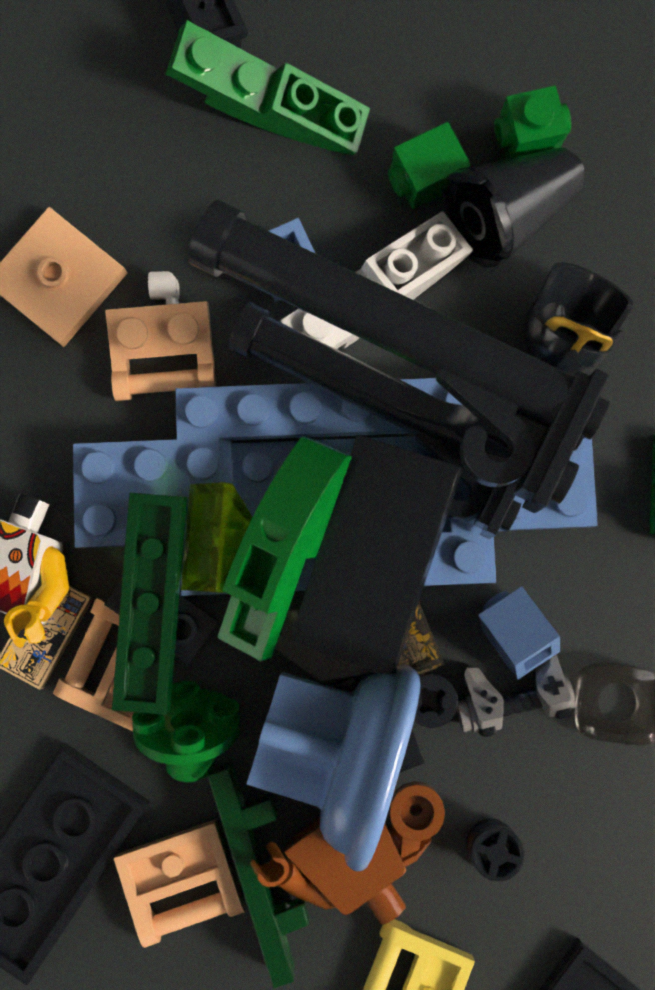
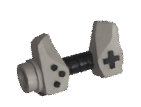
(486, 707)

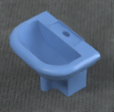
(339, 753)

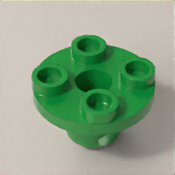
(191, 734)

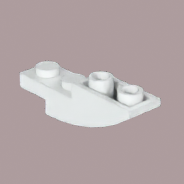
(403, 266)

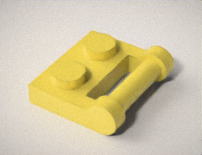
(433, 967)

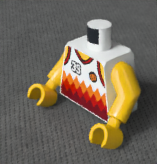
(30, 570)

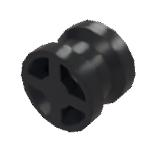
(441, 713)
(499, 859)

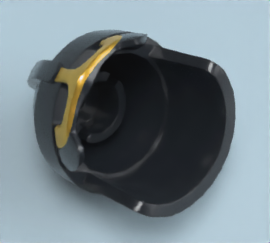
(575, 318)

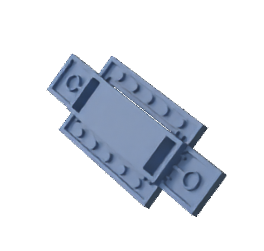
(204, 454)

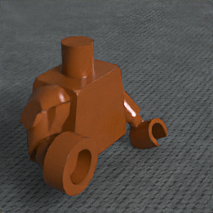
(321, 874)

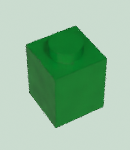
(424, 163)

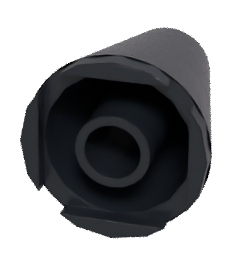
(510, 200)

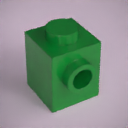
(532, 122)

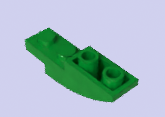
(264, 96)
(277, 543)

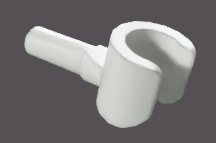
(163, 286)

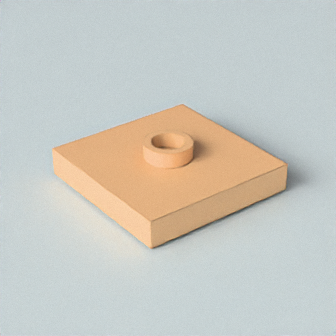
(57, 276)

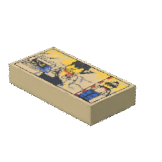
(37, 661)

